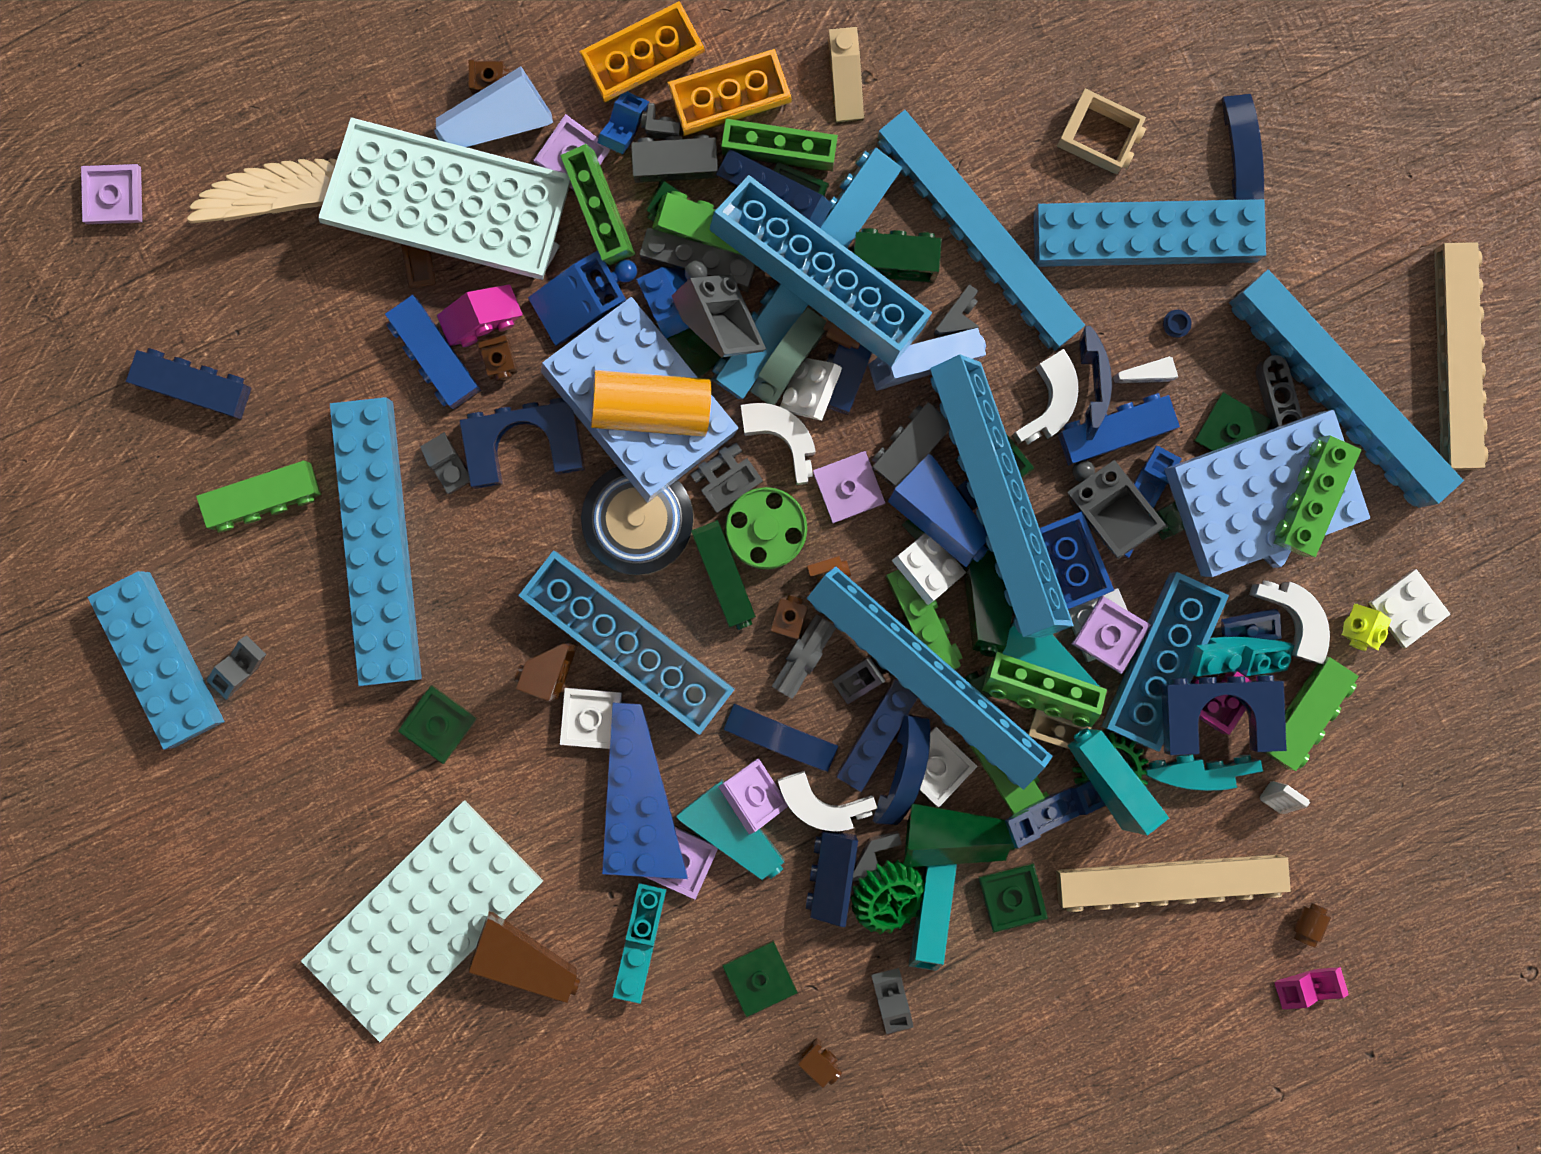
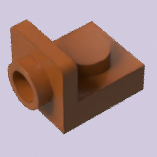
(822, 568)

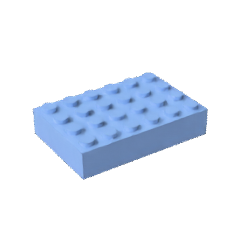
(633, 344)
(1241, 493)

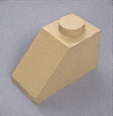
(1053, 729)

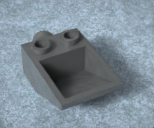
(717, 312)
(1116, 509)

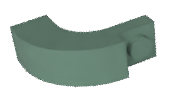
(789, 356)

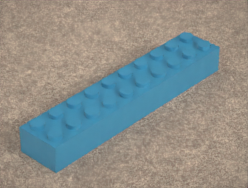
(1345, 389)
(1000, 497)
(375, 541)

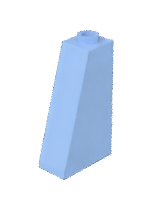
(495, 112)
(922, 356)

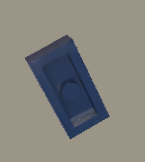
(1254, 625)

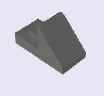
(954, 320)
(446, 463)

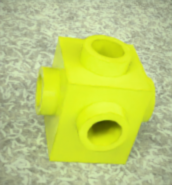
(1366, 628)

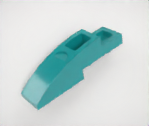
(1241, 654)
(1191, 774)
(639, 943)

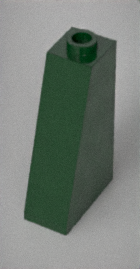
(724, 575)
(987, 606)
(953, 837)

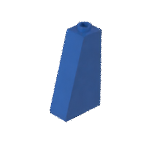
(940, 511)

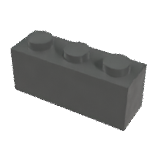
(674, 159)
(911, 444)

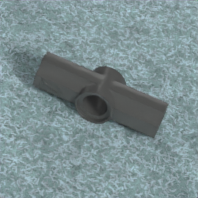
(804, 656)

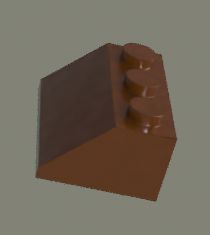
(547, 672)

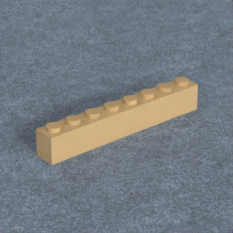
(1460, 355)
(1173, 881)

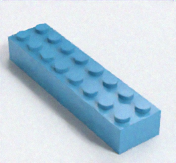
(1149, 233)
(819, 270)
(626, 642)

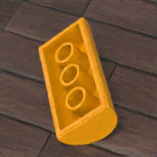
(642, 51)
(729, 92)
(651, 403)

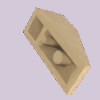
(846, 74)

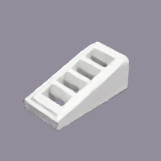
(1156, 371)
(1283, 798)

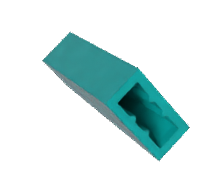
(1046, 653)
(1117, 783)
(718, 823)
(933, 918)

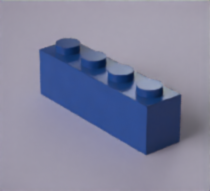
(432, 352)
(1120, 429)

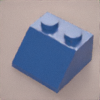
(657, 290)

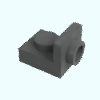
(659, 128)

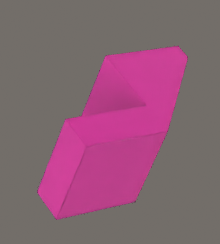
(1308, 987)

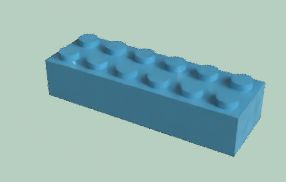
(1179, 622)
(156, 659)

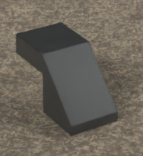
(236, 668)
(867, 858)
(892, 1001)

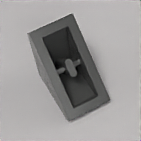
(858, 680)

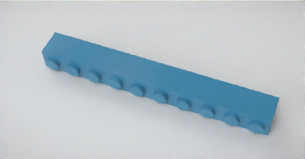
(979, 230)
(782, 307)
(929, 678)

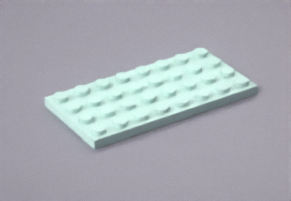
(445, 198)
(421, 921)

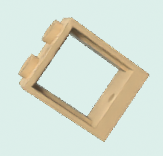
(1113, 111)

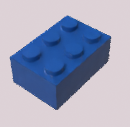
(1076, 560)

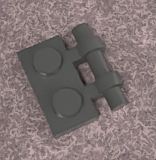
(732, 484)

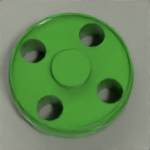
(766, 528)

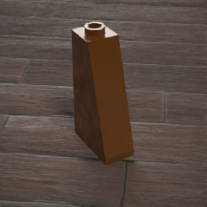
(521, 961)

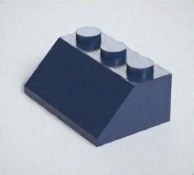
(832, 877)

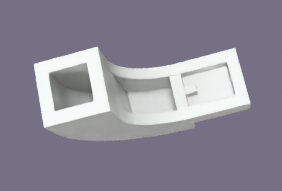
(1063, 394)
(774, 420)
(1309, 618)
(817, 813)

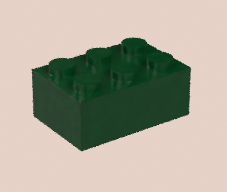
(900, 255)

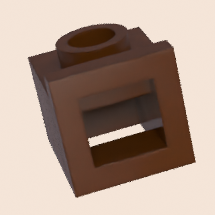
(478, 69)
(494, 346)
(785, 627)
(819, 1064)

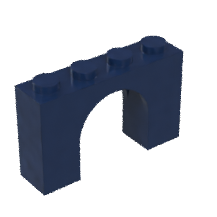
(483, 434)
(1260, 698)

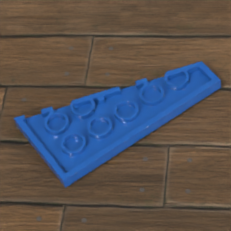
(638, 815)

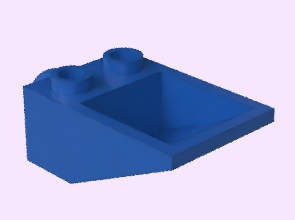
(576, 301)

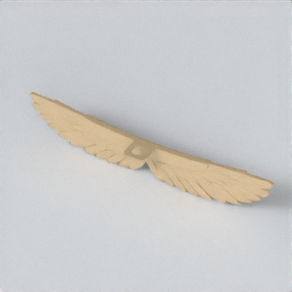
(265, 191)

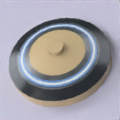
(633, 533)

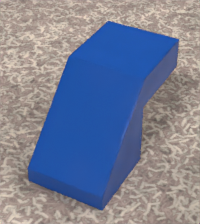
(623, 122)

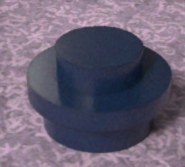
(1177, 323)

